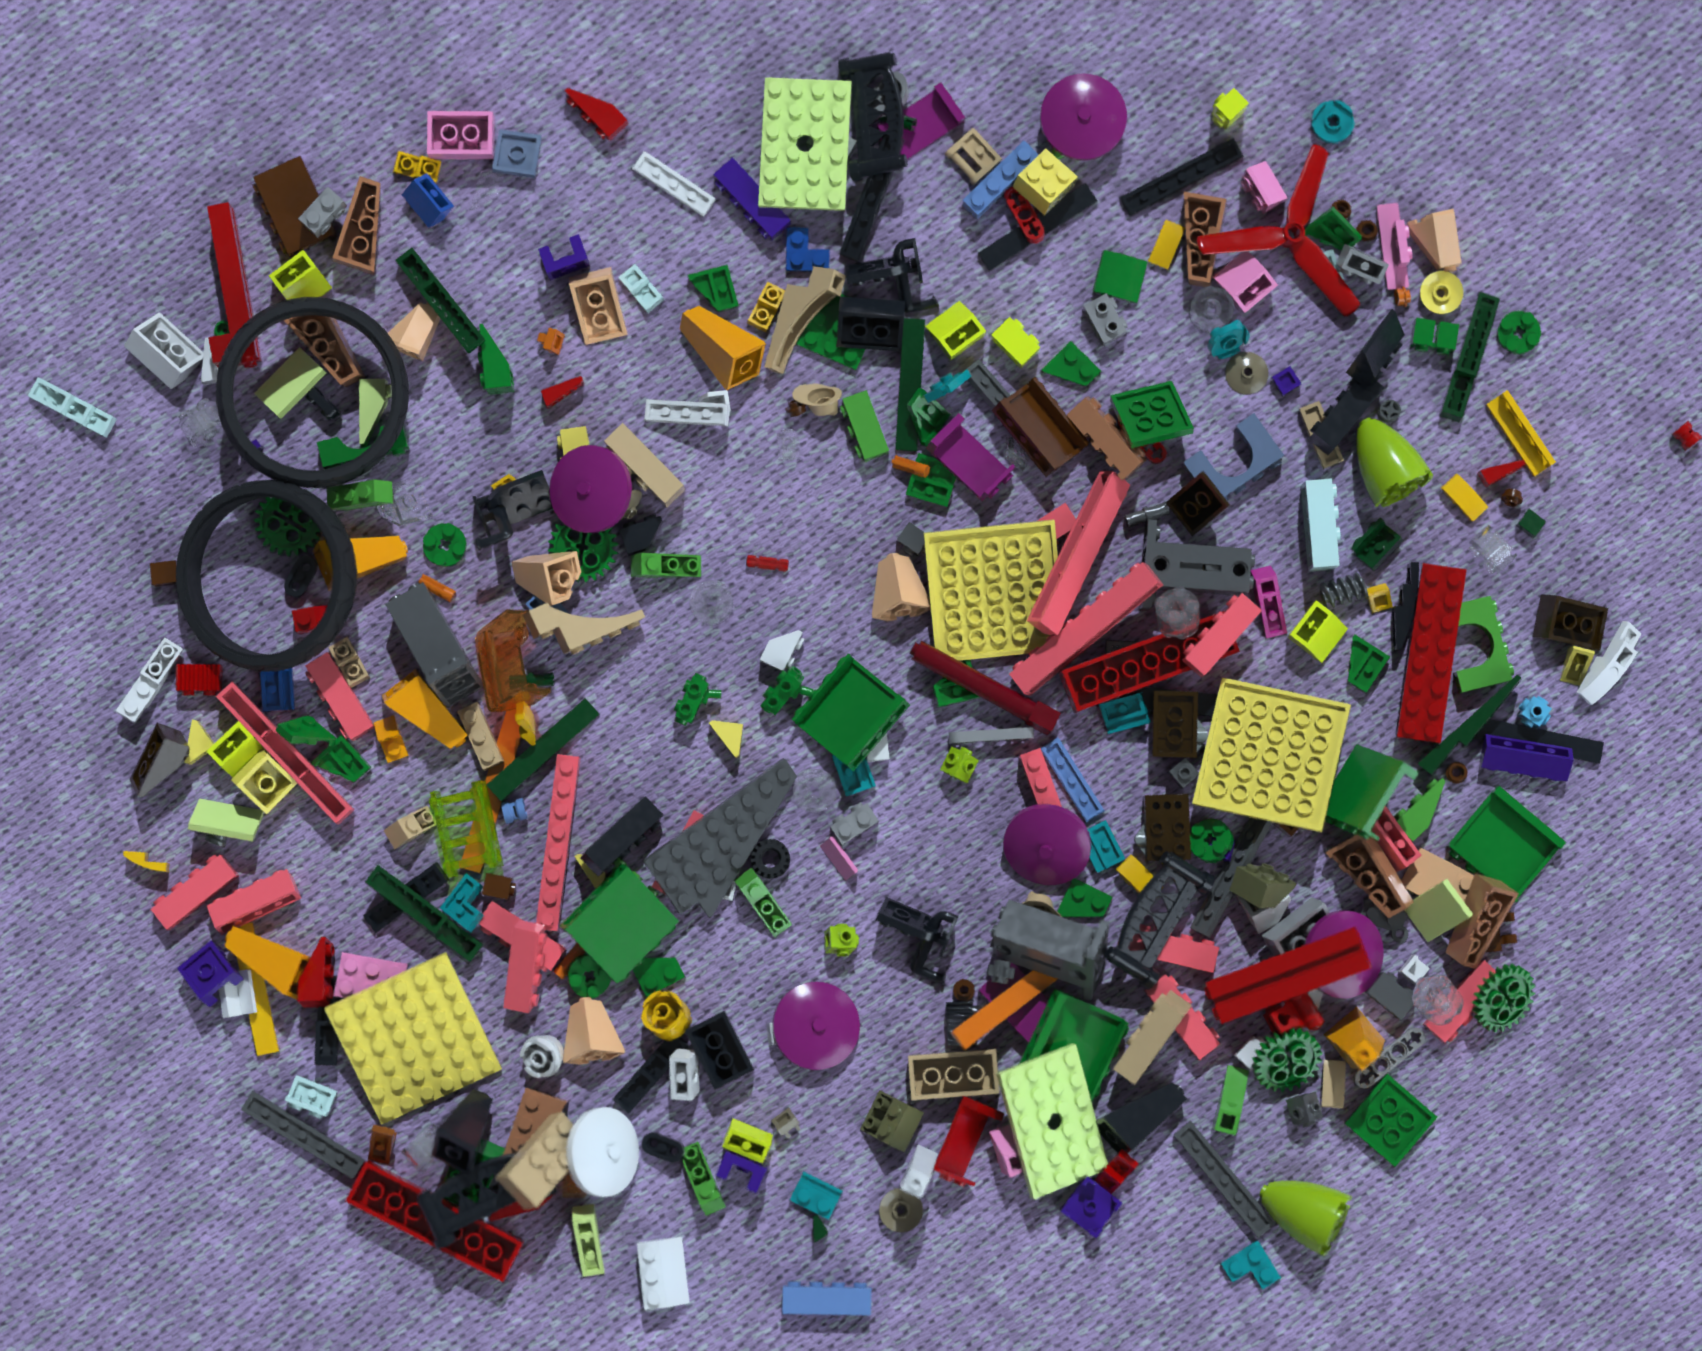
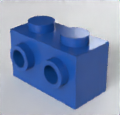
(427, 199)

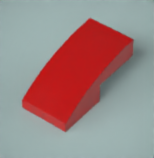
(1116, 1171)

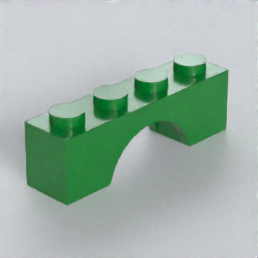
(335, 453)

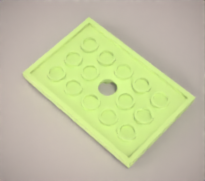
(812, 177)
(1030, 1096)

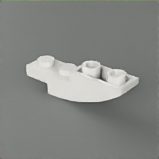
(1609, 668)
(150, 681)

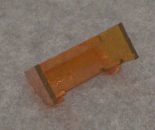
(503, 664)

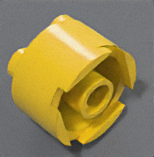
(668, 1026)

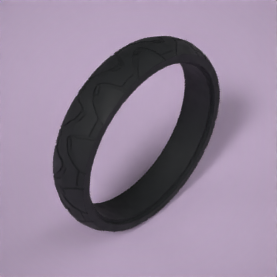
(321, 307)
(189, 575)

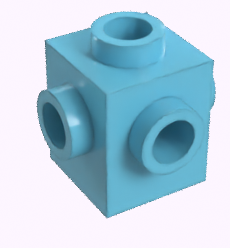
(1528, 717)

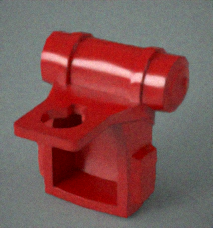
(1295, 1014)

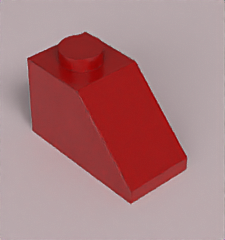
(307, 618)

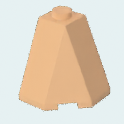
(1438, 239)
(415, 331)
(548, 575)
(898, 590)
(590, 1034)

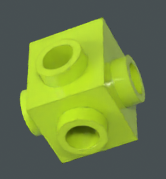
(959, 764)
(841, 940)

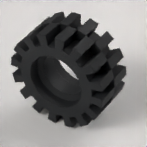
(780, 849)

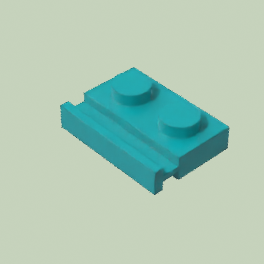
(946, 384)
(1124, 713)
(854, 781)
(1104, 847)
(816, 1195)

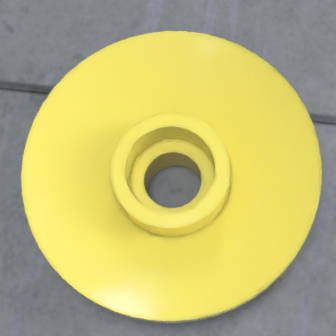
(1452, 292)

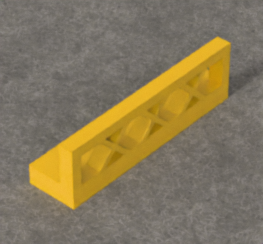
(1520, 433)

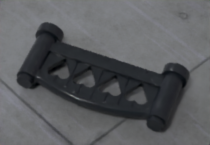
(861, 72)
(1187, 881)
(445, 1221)

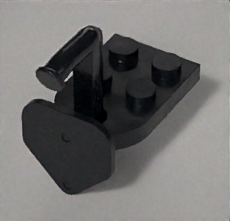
(893, 266)
(512, 504)
(923, 926)

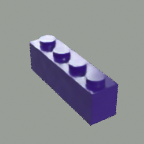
(745, 193)
(1526, 758)

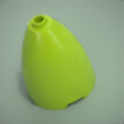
(1388, 463)
(1307, 1211)

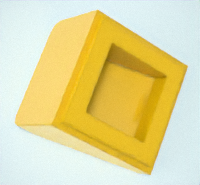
(1379, 598)

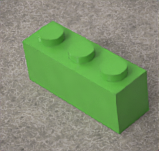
(864, 426)
(360, 495)

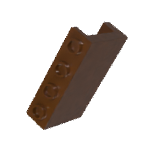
(286, 196)
(1040, 427)

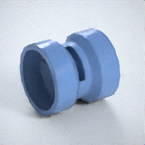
(509, 811)

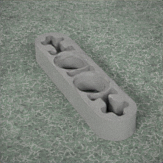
(991, 735)
(1391, 1060)

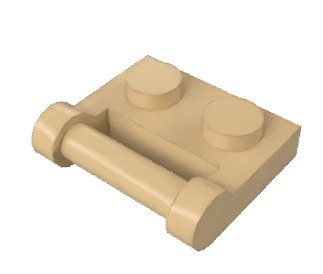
(979, 151)

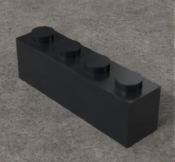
(1344, 415)
(622, 836)

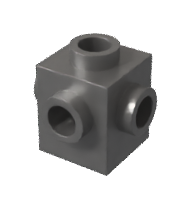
(1304, 1109)

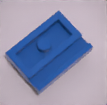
(277, 690)

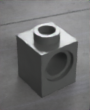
(1183, 773)

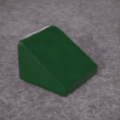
(1531, 523)
(819, 1228)

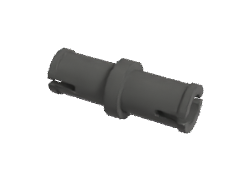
(1146, 514)

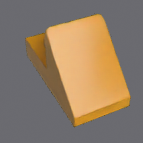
(390, 739)

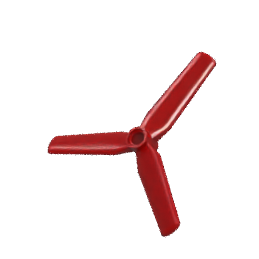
(1305, 251)

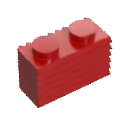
(199, 678)

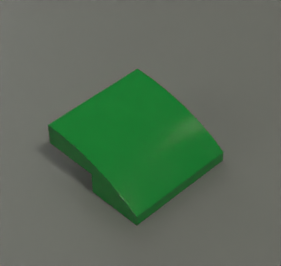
(1120, 276)
(936, 486)

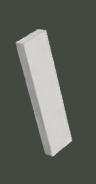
(674, 184)
(687, 412)

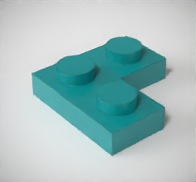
(459, 902)
(1252, 1259)

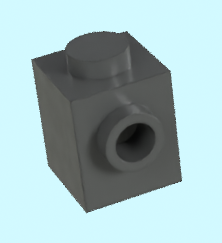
(912, 540)

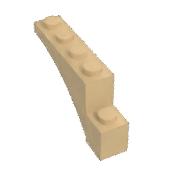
(798, 309)
(577, 631)

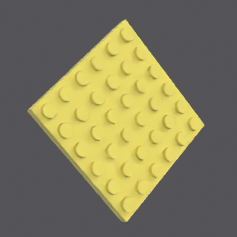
(987, 586)
(1271, 754)
(413, 1038)

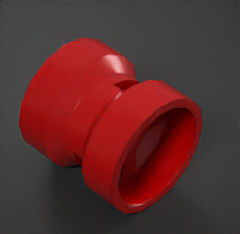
(1686, 435)

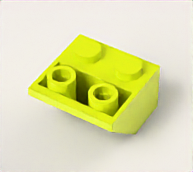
(300, 278)
(956, 330)
(1317, 631)
(235, 749)

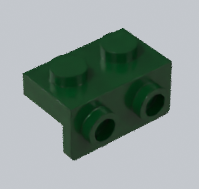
(1376, 544)

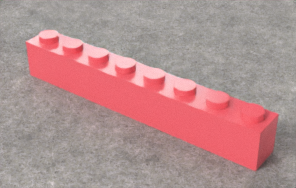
(1078, 553)
(1086, 628)
(285, 753)
(558, 841)

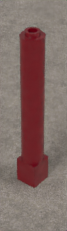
(1033, 713)

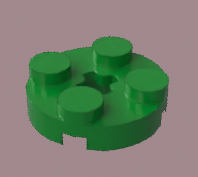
(1512, 342)
(433, 539)
(1220, 847)
(576, 977)

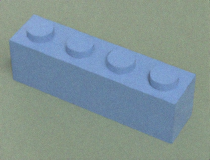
(999, 180)
(826, 1299)

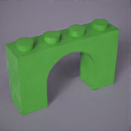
(1496, 667)

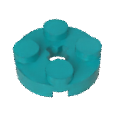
(1329, 110)
(1228, 339)

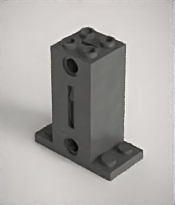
(1196, 566)
(434, 644)
(1051, 945)

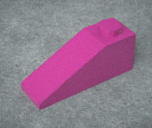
(1269, 601)

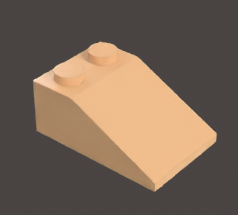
(598, 305)
(1432, 870)

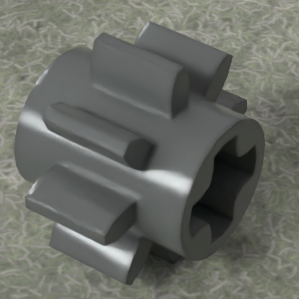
(1001, 971)

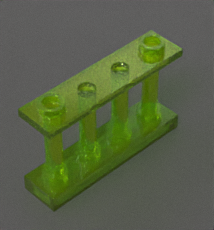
(486, 835)

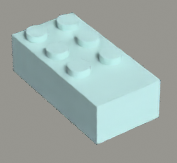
(1320, 524)

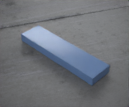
(1072, 779)

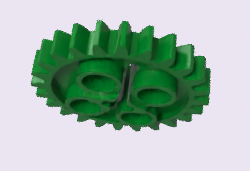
(279, 537)
(602, 550)
(1491, 1004)
(1302, 1059)

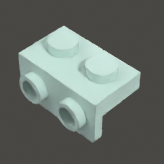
(311, 1096)

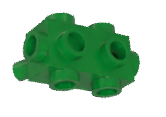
(788, 686)
(695, 694)

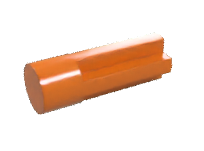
(910, 466)
(438, 588)
(561, 969)

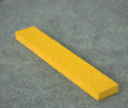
(261, 1021)

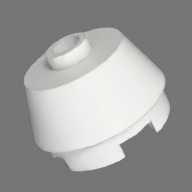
(542, 1055)

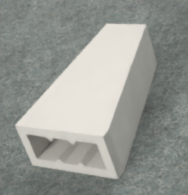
(918, 1171)

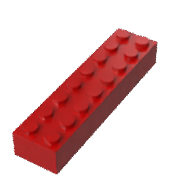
(1431, 652)
(1130, 669)
(395, 1202)

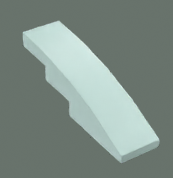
(72, 407)

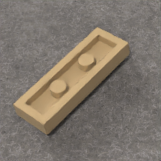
(1310, 415)
(480, 736)

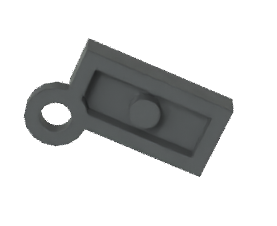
(1380, 920)

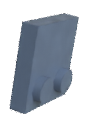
(517, 153)

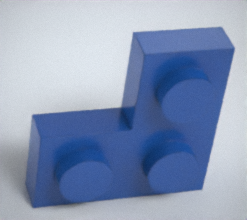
(798, 255)

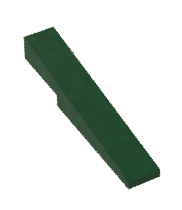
(440, 300)
(1469, 357)
(909, 381)
(1467, 730)
(545, 748)
(424, 914)

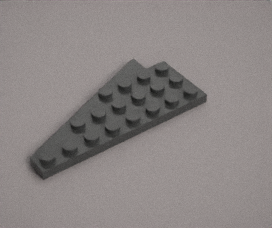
(711, 851)

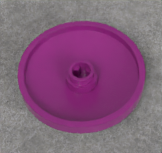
(1083, 116)
(590, 489)
(1047, 844)
(1340, 921)
(816, 1025)

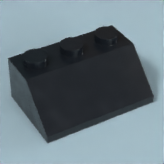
(870, 324)
(1377, 351)
(719, 1050)

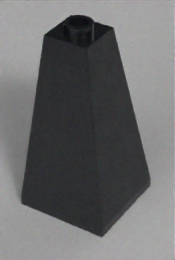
(1137, 1120)
(461, 1133)

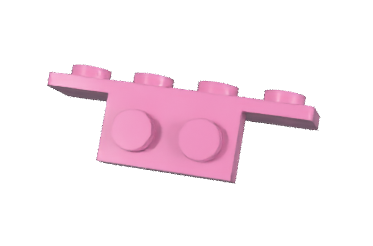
(1394, 245)

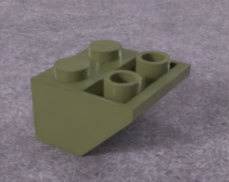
(1261, 885)
(891, 1121)

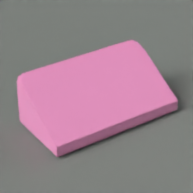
(839, 858)

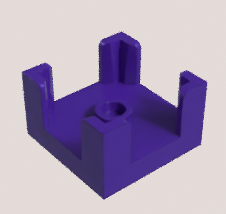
(566, 264)
(208, 972)
(745, 1165)
(1090, 1206)

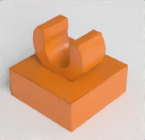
(552, 340)

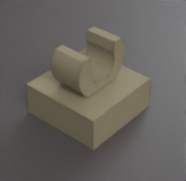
(785, 1122)

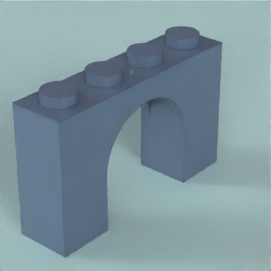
(1263, 454)

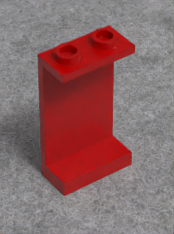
(963, 1139)

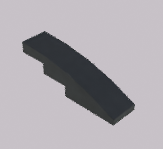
(1403, 614)
(423, 885)
(326, 1037)
(648, 1074)

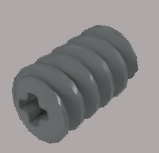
(1342, 590)

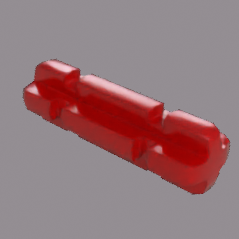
(767, 563)

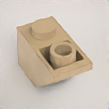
(410, 827)

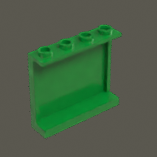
(850, 712)
(1364, 790)
(1505, 842)
(619, 923)
(1077, 1022)

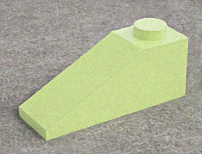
(372, 403)
(588, 1239)

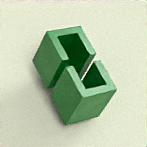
(1423, 334)

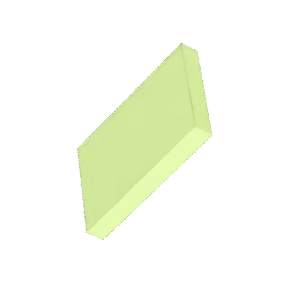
(290, 383)
(225, 820)
(1438, 910)

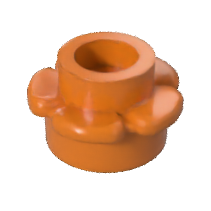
(1403, 297)

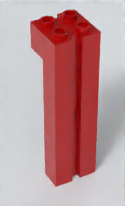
(233, 283)
(1288, 975)

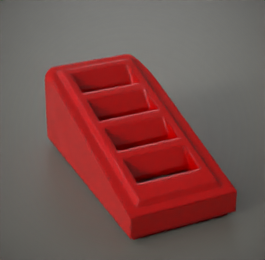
(558, 392)
(1494, 474)

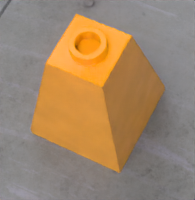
(725, 348)
(370, 554)
(422, 707)
(270, 960)
(1356, 1040)

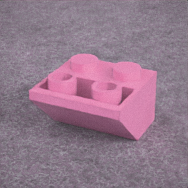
(1263, 187)
(1245, 281)
(1006, 1151)

